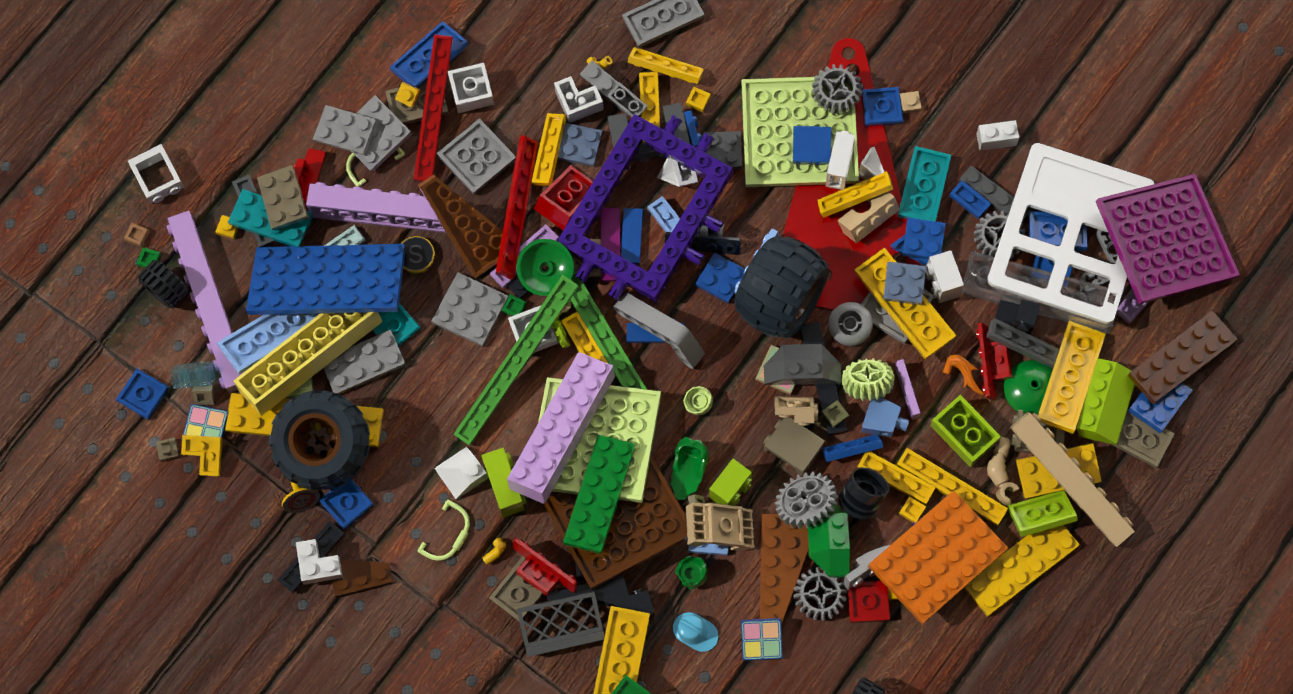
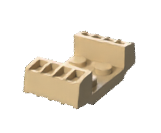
(720, 525)

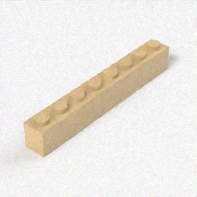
(1072, 479)

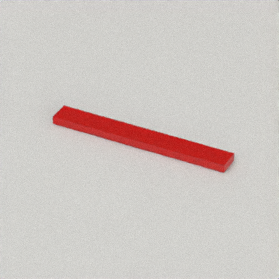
(433, 107)
(516, 207)

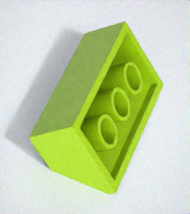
(1106, 403)

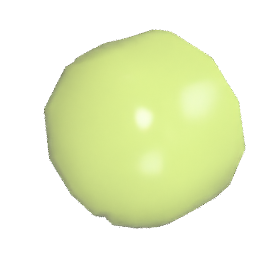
(698, 400)

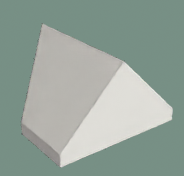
(870, 165)
(676, 174)

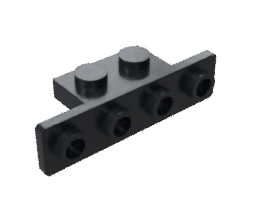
(710, 241)

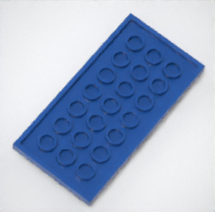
(326, 279)

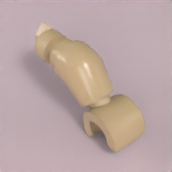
(997, 471)

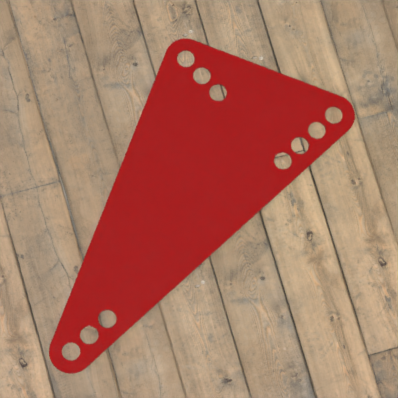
(825, 234)

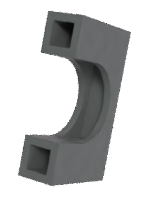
(619, 122)

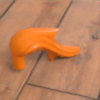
(966, 369)

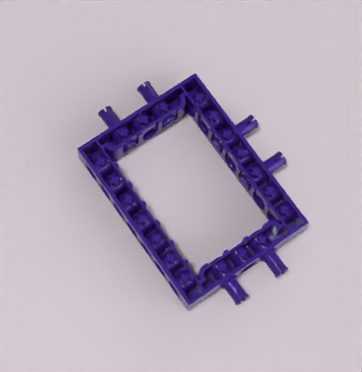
(653, 282)

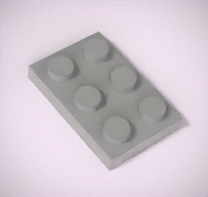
(345, 130)

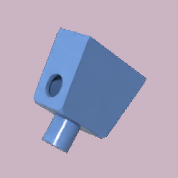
(883, 418)

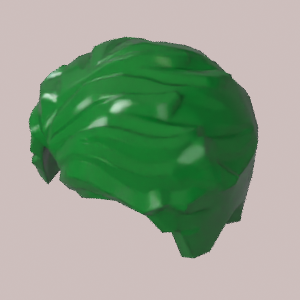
(692, 572)

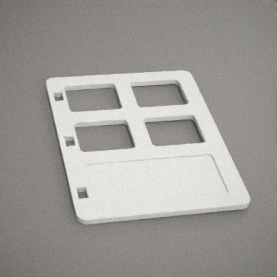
(1066, 188)

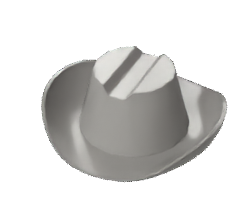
(850, 323)

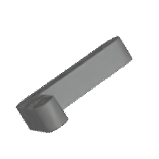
(661, 326)

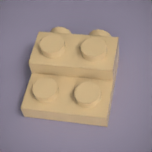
(802, 408)

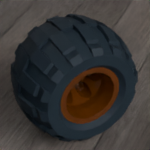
(781, 286)
(291, 449)

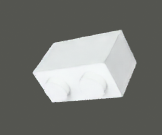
(997, 135)

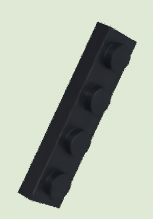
(326, 540)

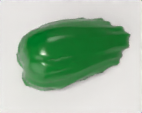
(688, 467)

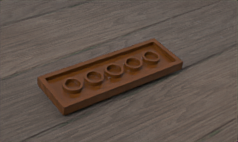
(1182, 357)

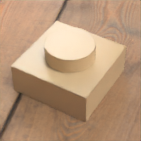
(910, 102)

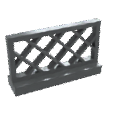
(565, 640)

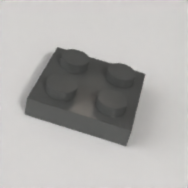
(726, 148)

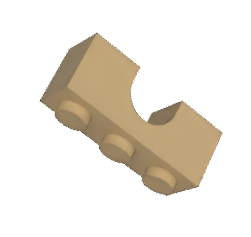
(859, 225)

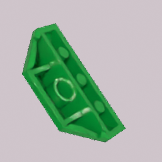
(830, 543)

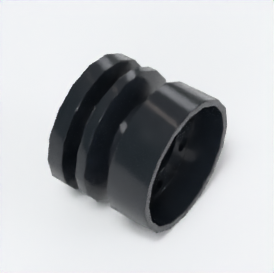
(863, 493)

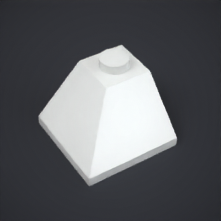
(461, 473)

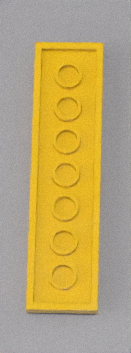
(245, 419)

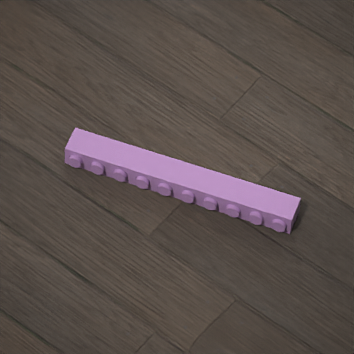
(204, 292)

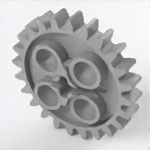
(806, 500)

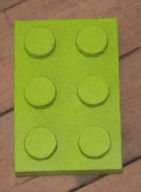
(1042, 513)

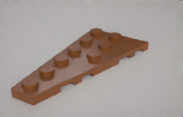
(469, 230)
(781, 563)

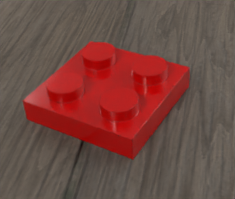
(868, 602)

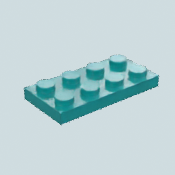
(924, 184)
(252, 216)

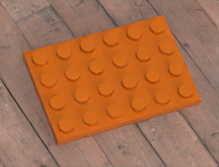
(937, 557)

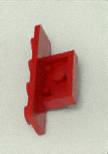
(309, 170)
(995, 361)
(541, 572)

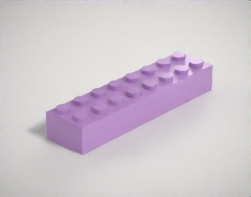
(372, 207)
(561, 427)

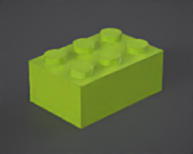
(965, 431)
(498, 467)

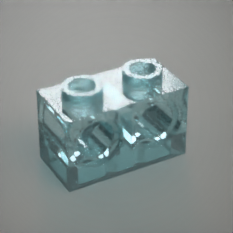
(192, 374)

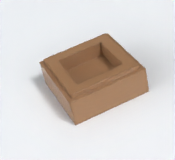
(136, 235)

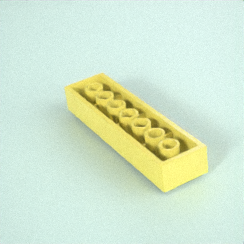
(302, 356)

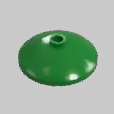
(542, 253)
(1019, 390)

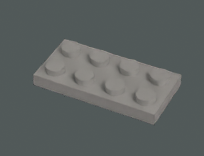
(660, 19)
(364, 362)

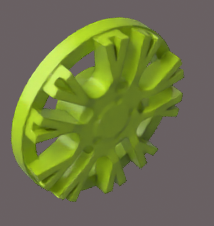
(560, 332)

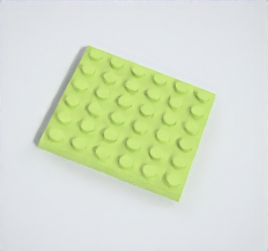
(769, 116)
(622, 415)

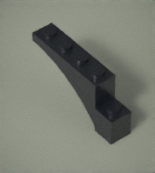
(610, 594)

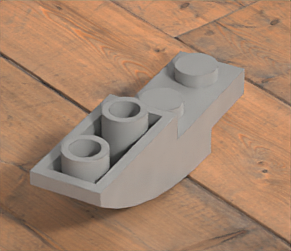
(612, 90)
(861, 568)

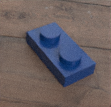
(691, 124)
(970, 199)

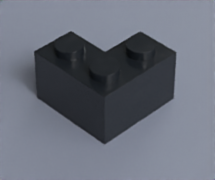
(1019, 316)

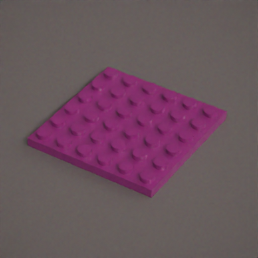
(1167, 238)

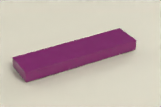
(610, 234)

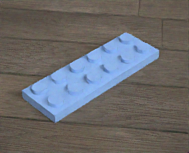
(260, 337)

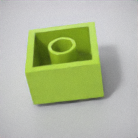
(731, 484)

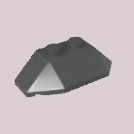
(802, 366)

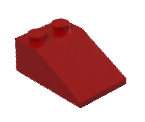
(563, 197)

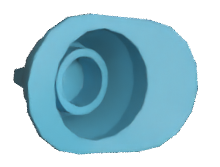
(695, 632)

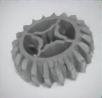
(825, 80)
(992, 232)
(811, 594)

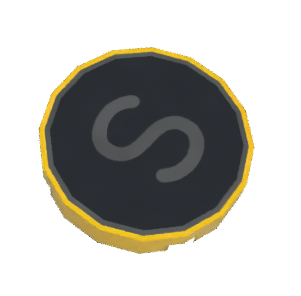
(418, 254)

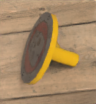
(300, 499)

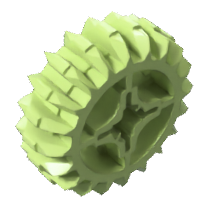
(868, 379)

